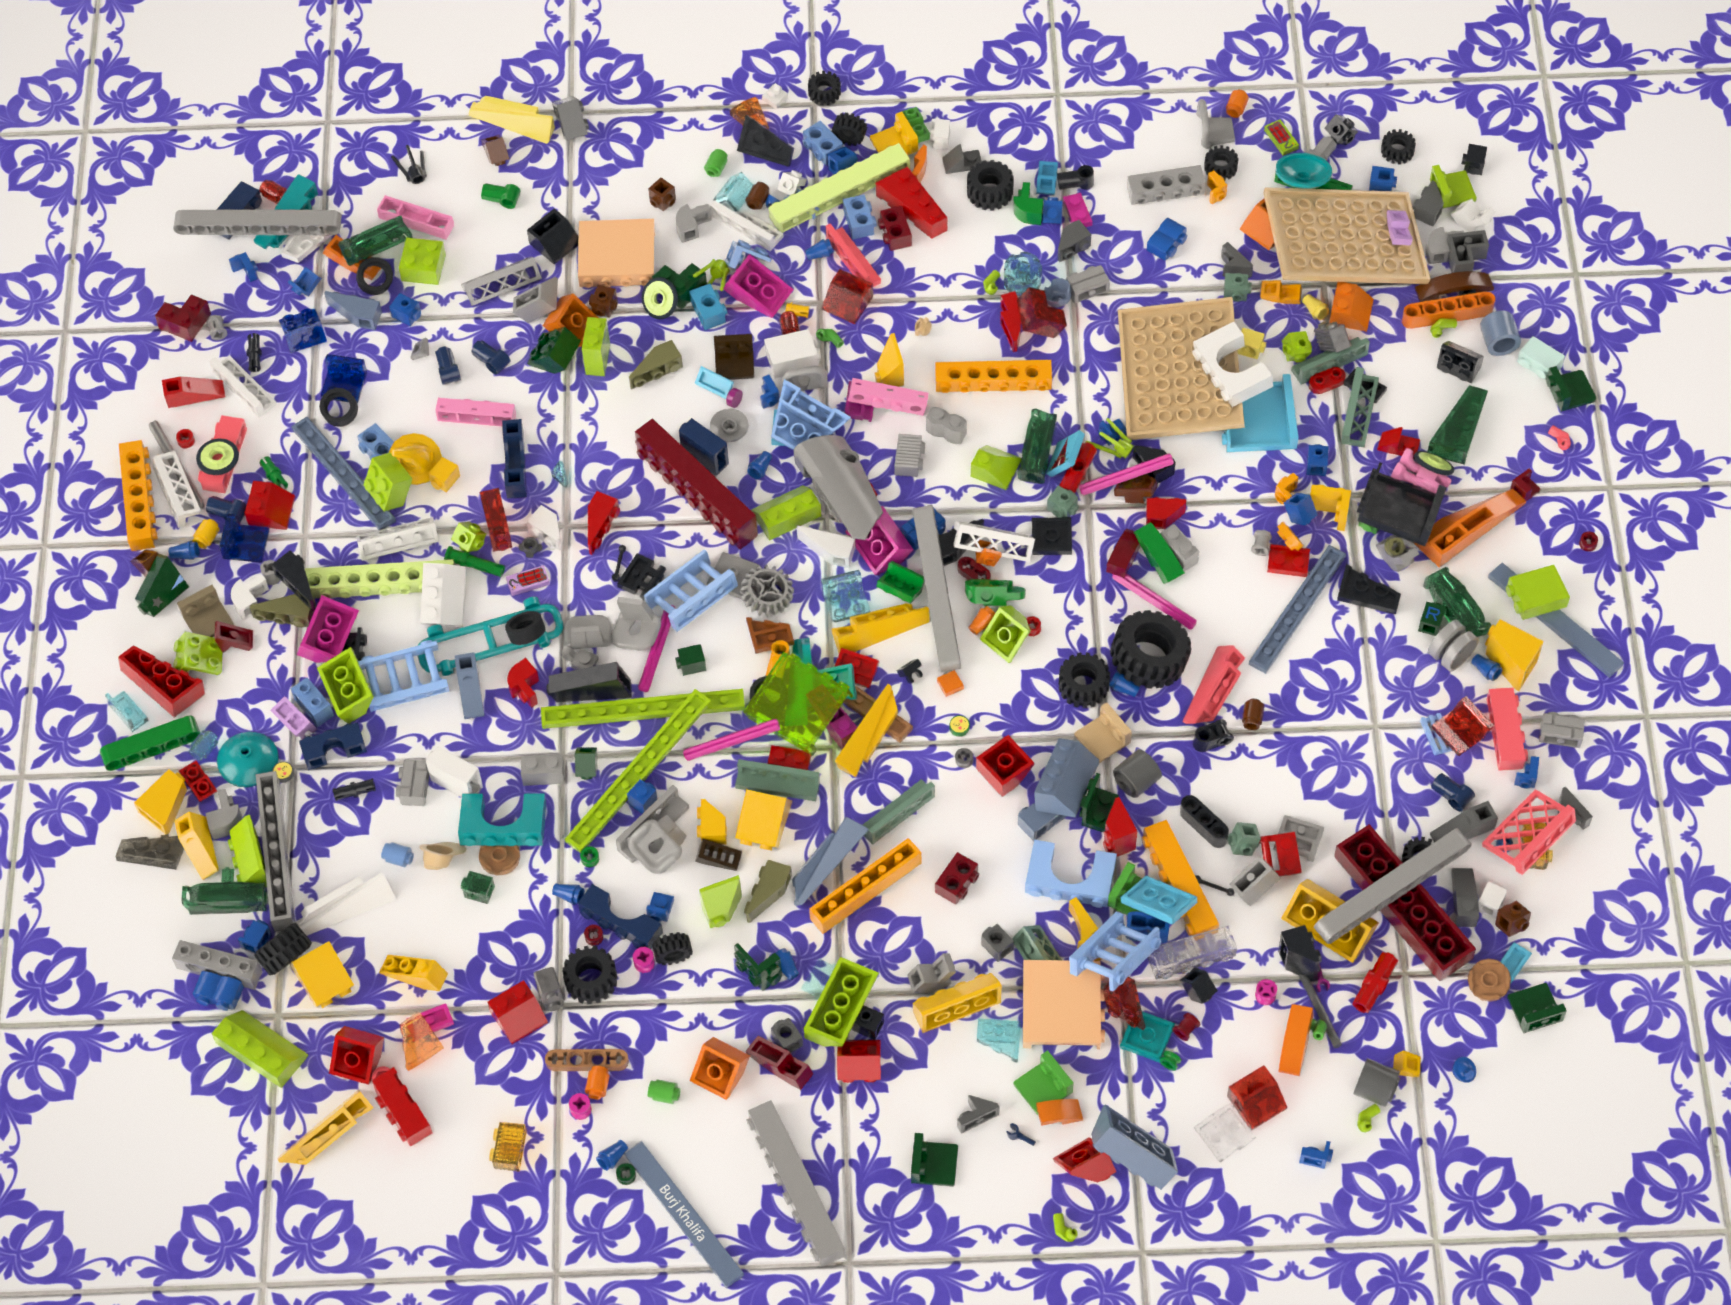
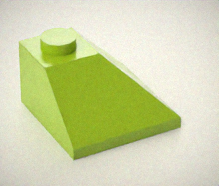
(994, 466)
(1006, 632)
(720, 901)

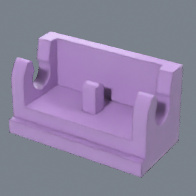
(292, 718)

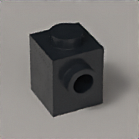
(1474, 159)
(1198, 985)
(868, 1022)

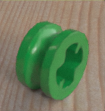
(589, 850)
(1170, 1060)

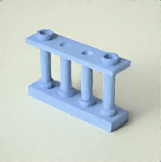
(701, 601)
(417, 689)
(1105, 937)

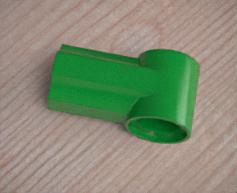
(506, 196)

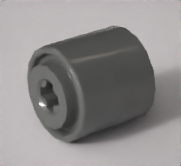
(1137, 773)
(1377, 1083)

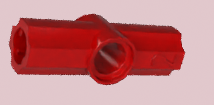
(1084, 459)
(1375, 982)

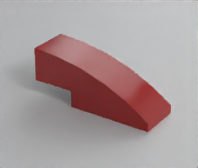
(1010, 319)

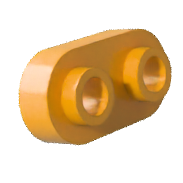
(1286, 533)

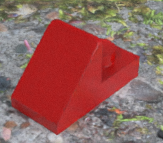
(1396, 443)

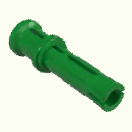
(467, 560)

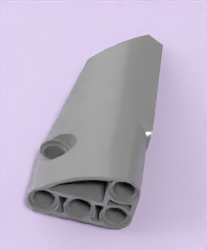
(840, 482)

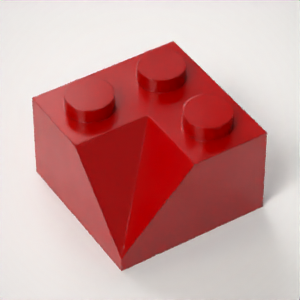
(1004, 765)

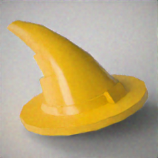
(417, 455)

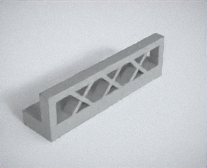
(500, 273)
(667, 804)

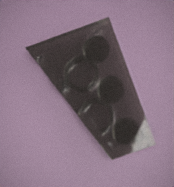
(155, 852)

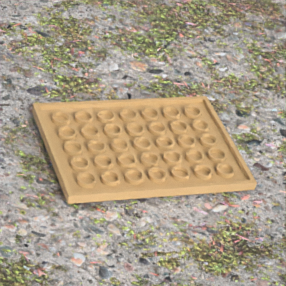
(1343, 236)
(1163, 380)

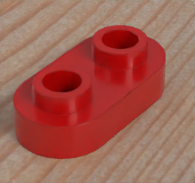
(1328, 380)

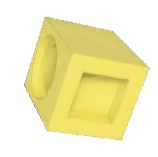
(1253, 342)

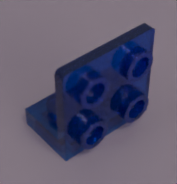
(302, 330)
(346, 374)
(243, 541)

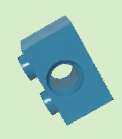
(707, 306)

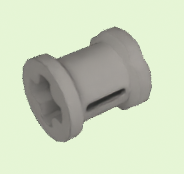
(217, 327)
(1261, 542)
(268, 572)

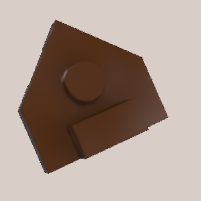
(1136, 489)

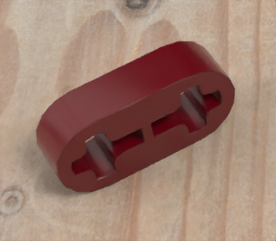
(974, 570)

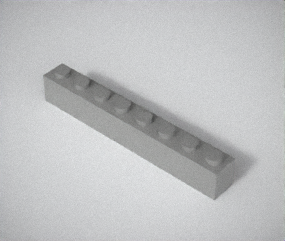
(275, 850)
(796, 1184)

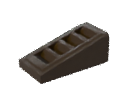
(716, 862)

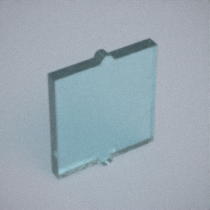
(818, 978)

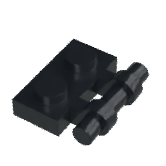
(636, 573)

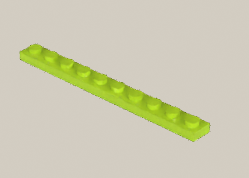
(635, 709)
(638, 769)

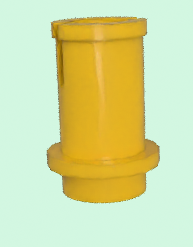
(799, 310)

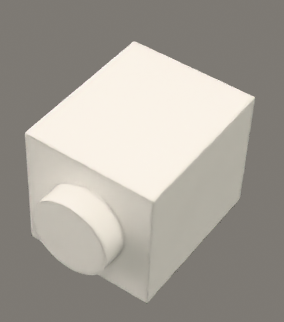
(1492, 899)

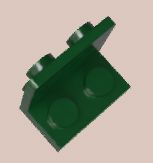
(1096, 805)
(1536, 1008)
(933, 1162)

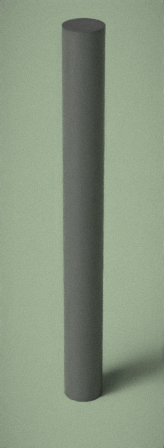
(1320, 1010)

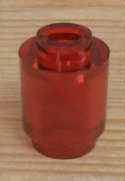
(272, 191)
(789, 323)

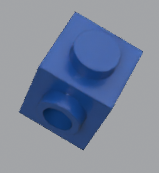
(405, 309)
(1317, 460)
(1300, 509)
(642, 796)

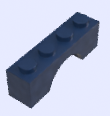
(514, 458)
(640, 930)

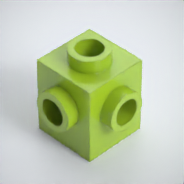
(1296, 346)
(468, 536)

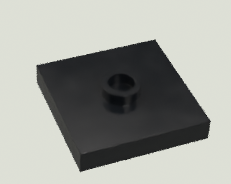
(1052, 536)

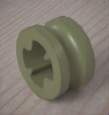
(1398, 550)

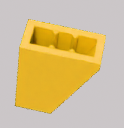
(163, 800)

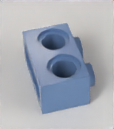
(820, 141)
(858, 216)
(381, 444)
(312, 702)

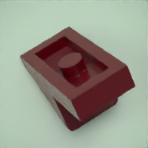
(233, 636)

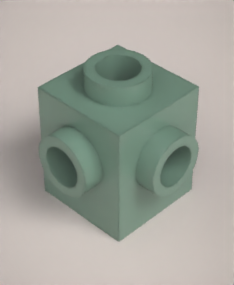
(1237, 286)
(1062, 502)
(1244, 839)

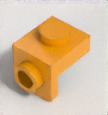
(1217, 186)
(1285, 487)

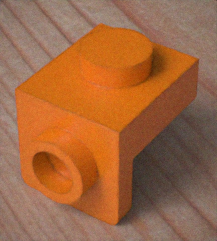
(987, 556)

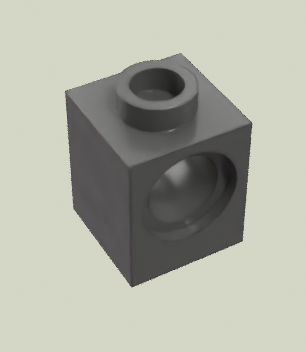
(999, 950)
(790, 1043)

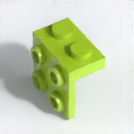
(197, 654)

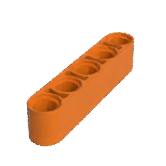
(1457, 307)

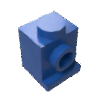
(841, 159)
(1382, 179)
(255, 936)

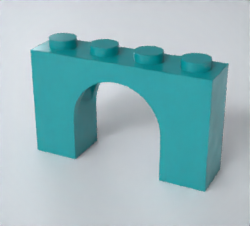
(525, 831)

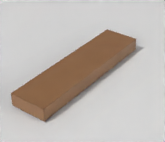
(898, 729)

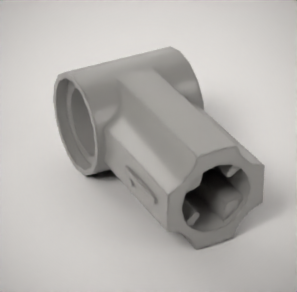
(1324, 148)

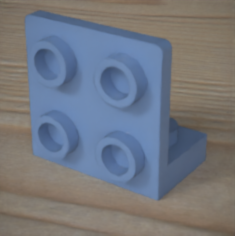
(735, 255)

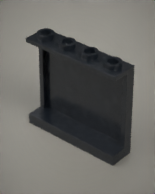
(1399, 507)

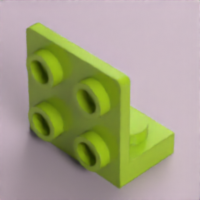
(1453, 186)

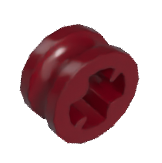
(1593, 539)
(595, 941)

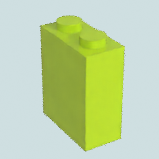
(596, 346)
(1537, 592)

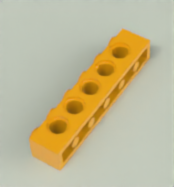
(1002, 370)
(129, 454)

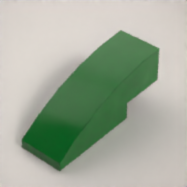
(1158, 553)

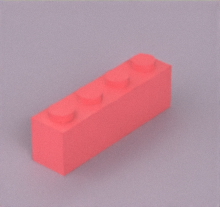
(227, 428)
(1506, 731)

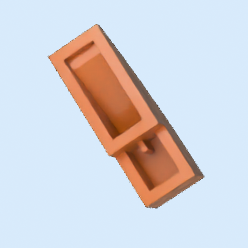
(334, 252)
(1295, 1039)

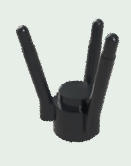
(415, 173)

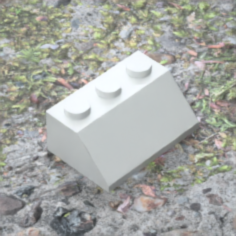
(443, 594)

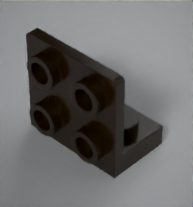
(734, 356)

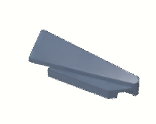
(826, 859)

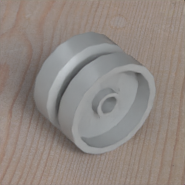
(1453, 645)

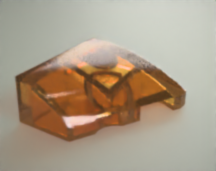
(749, 107)
(418, 1041)

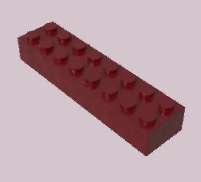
(696, 484)
(1415, 913)

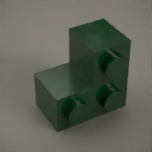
(683, 282)

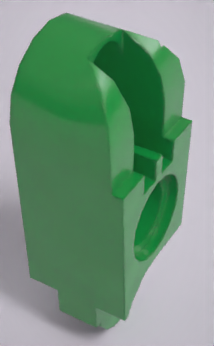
(993, 592)

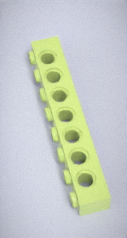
(365, 575)

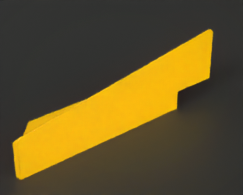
(879, 626)
(868, 733)
(327, 1130)

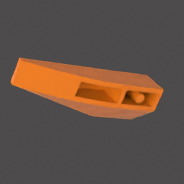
(1462, 528)

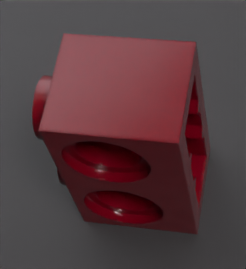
(896, 233)
(952, 876)

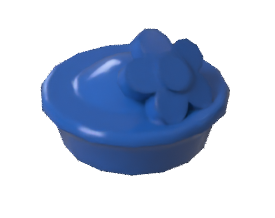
(1464, 1070)

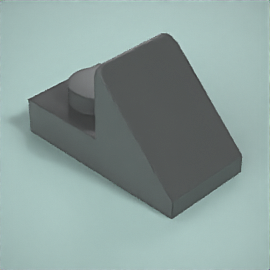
(960, 161)
(1235, 261)
(1583, 816)
(981, 1112)

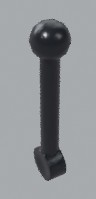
(615, 577)
(1230, 892)

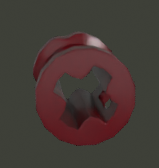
(1186, 1026)

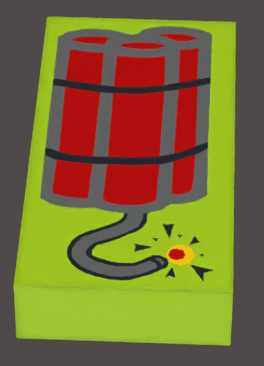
(1281, 137)

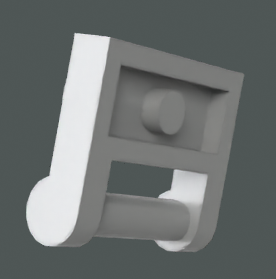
(1305, 832)

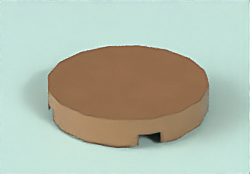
(499, 859)
(1489, 980)

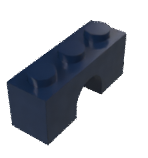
(316, 747)

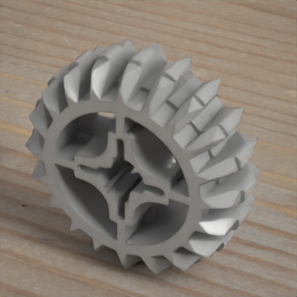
(762, 580)

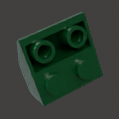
(554, 350)

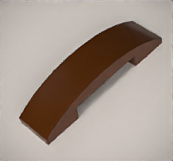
(1454, 283)

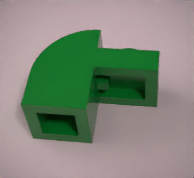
(1027, 209)

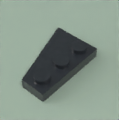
(763, 143)
(1364, 592)

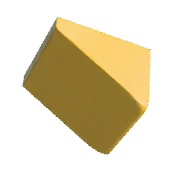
(1407, 1064)

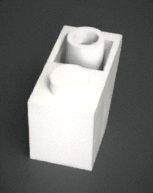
(544, 525)

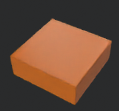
(950, 683)

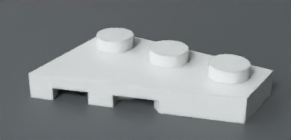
(302, 245)

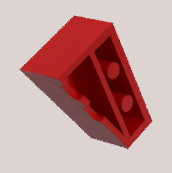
(400, 1108)

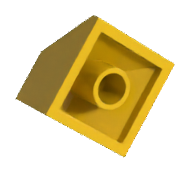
(890, 364)

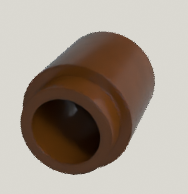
(757, 196)
(1253, 714)

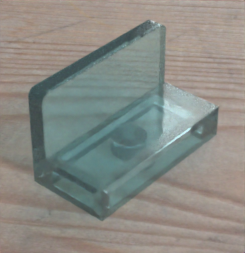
(734, 191)
(127, 710)

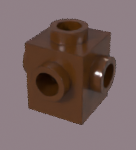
(662, 194)
(603, 301)
(1513, 918)

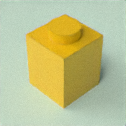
(444, 474)

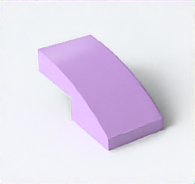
(1398, 227)

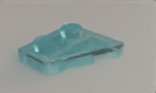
(1001, 1036)

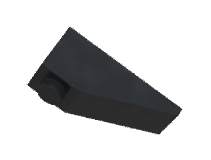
(292, 573)

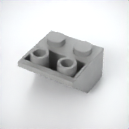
(536, 301)

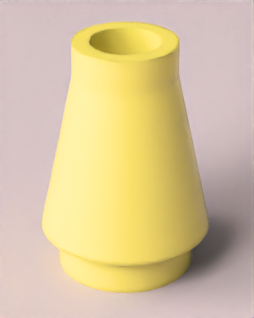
(1317, 308)

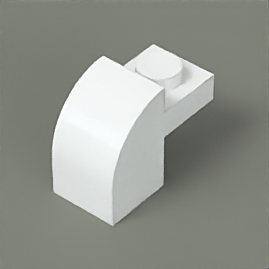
(1471, 217)
(244, 595)

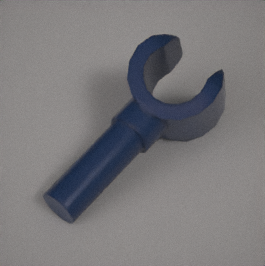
(1018, 1135)

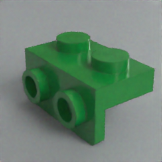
(901, 582)

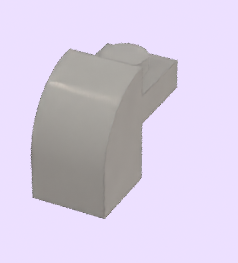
(689, 219)
(1437, 246)
(1400, 561)
(223, 819)
(932, 977)

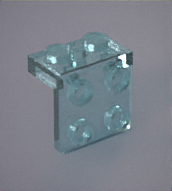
(844, 596)

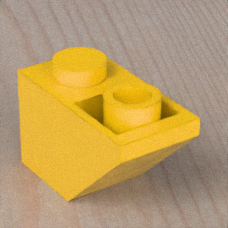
(713, 823)

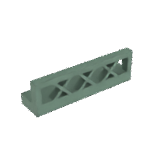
(1327, 360)
(1353, 405)
(778, 781)
(899, 810)
(1033, 947)

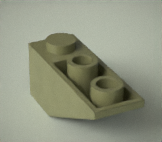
(659, 362)
(284, 610)
(771, 886)

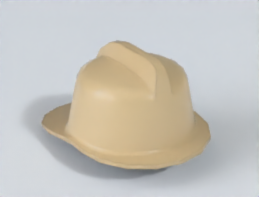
(439, 855)

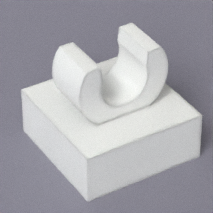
(775, 96)

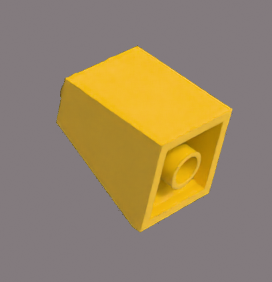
(1514, 651)
(762, 819)
(322, 975)

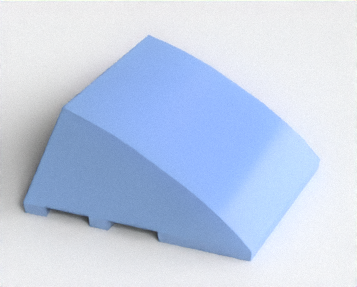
(803, 417)

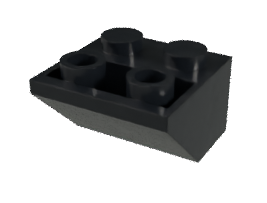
(553, 236)
(1459, 361)
(1299, 953)

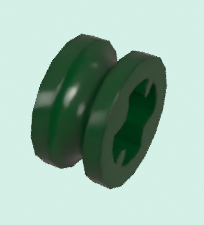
(625, 1181)

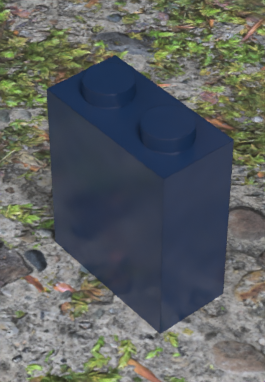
(704, 446)

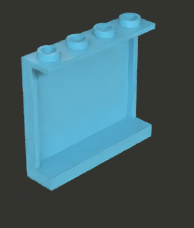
(1267, 421)

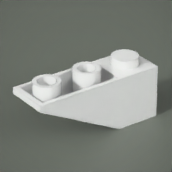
(831, 547)

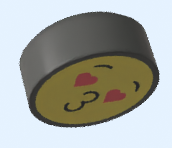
(284, 771)

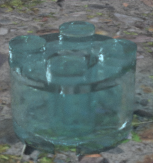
(1022, 272)

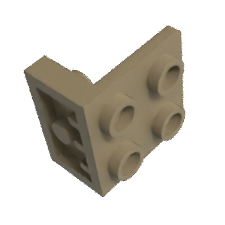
(203, 610)

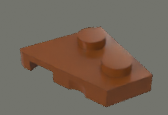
(767, 632)

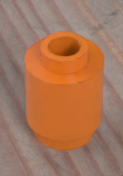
(1237, 103)
(597, 1082)

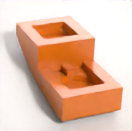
(920, 163)
(1059, 1110)

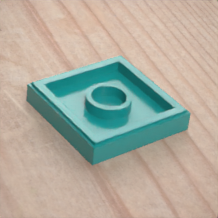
(1150, 1041)

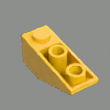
(197, 842)
(415, 971)

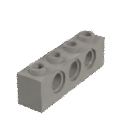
(1166, 184)
(198, 958)

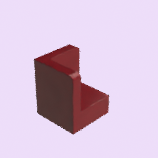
(1525, 486)

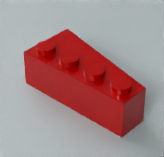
(164, 684)

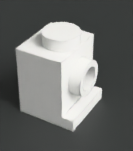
(940, 133)

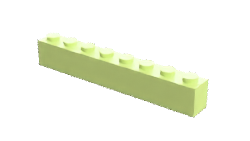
(832, 190)

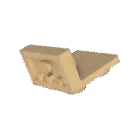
(1105, 734)

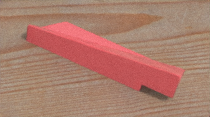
(1215, 685)

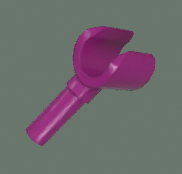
(1321, 980)

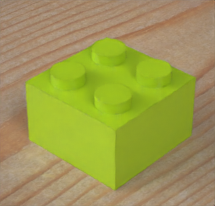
(422, 261)
(387, 482)

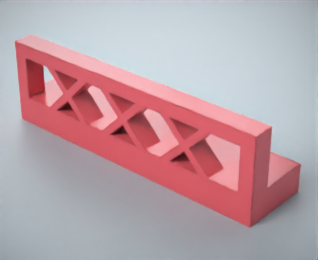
(851, 255)

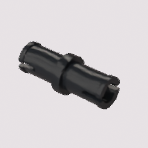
(254, 352)
(354, 789)

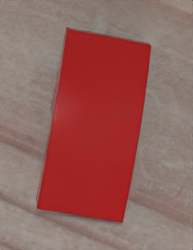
(198, 781)

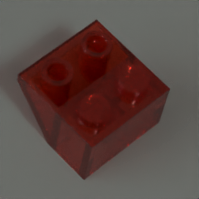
(848, 296)
(1125, 1003)
(1257, 1097)

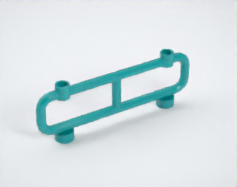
(437, 634)

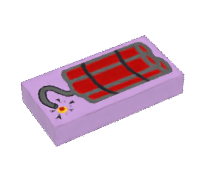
(527, 580)

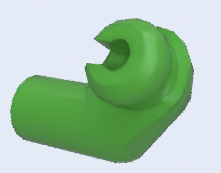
(830, 336)
(1319, 1028)

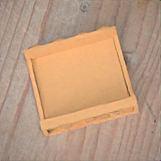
(616, 252)
(1061, 1005)

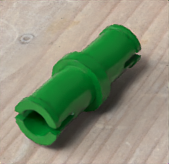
(272, 472)

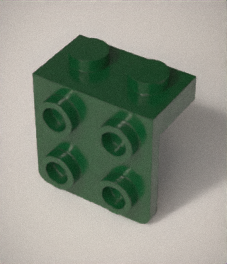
(1570, 389)
(762, 975)

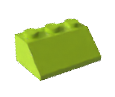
(787, 512)
(346, 686)
(247, 852)

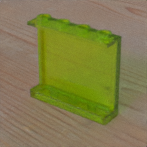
(799, 700)

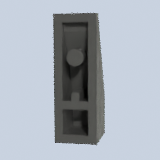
(1465, 897)

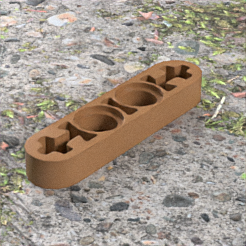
(587, 1056)

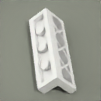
(744, 226)
(240, 389)
(173, 499)
(993, 533)
(397, 538)

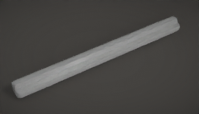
(166, 447)

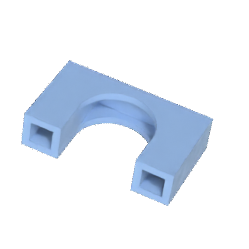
(1092, 891)

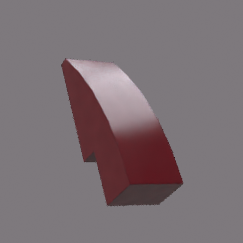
(1123, 554)
(780, 1062)

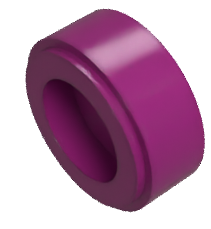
(734, 397)

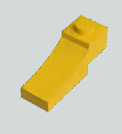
(1083, 921)

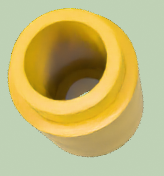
(206, 533)

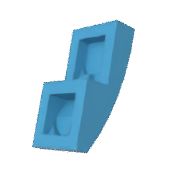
(1047, 177)

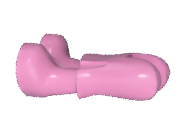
(1424, 478)

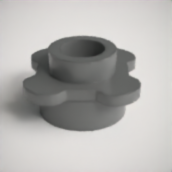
(530, 542)

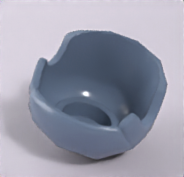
(1058, 293)

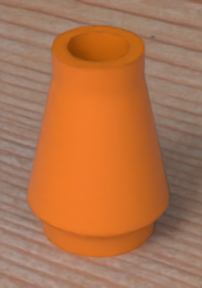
(981, 620)

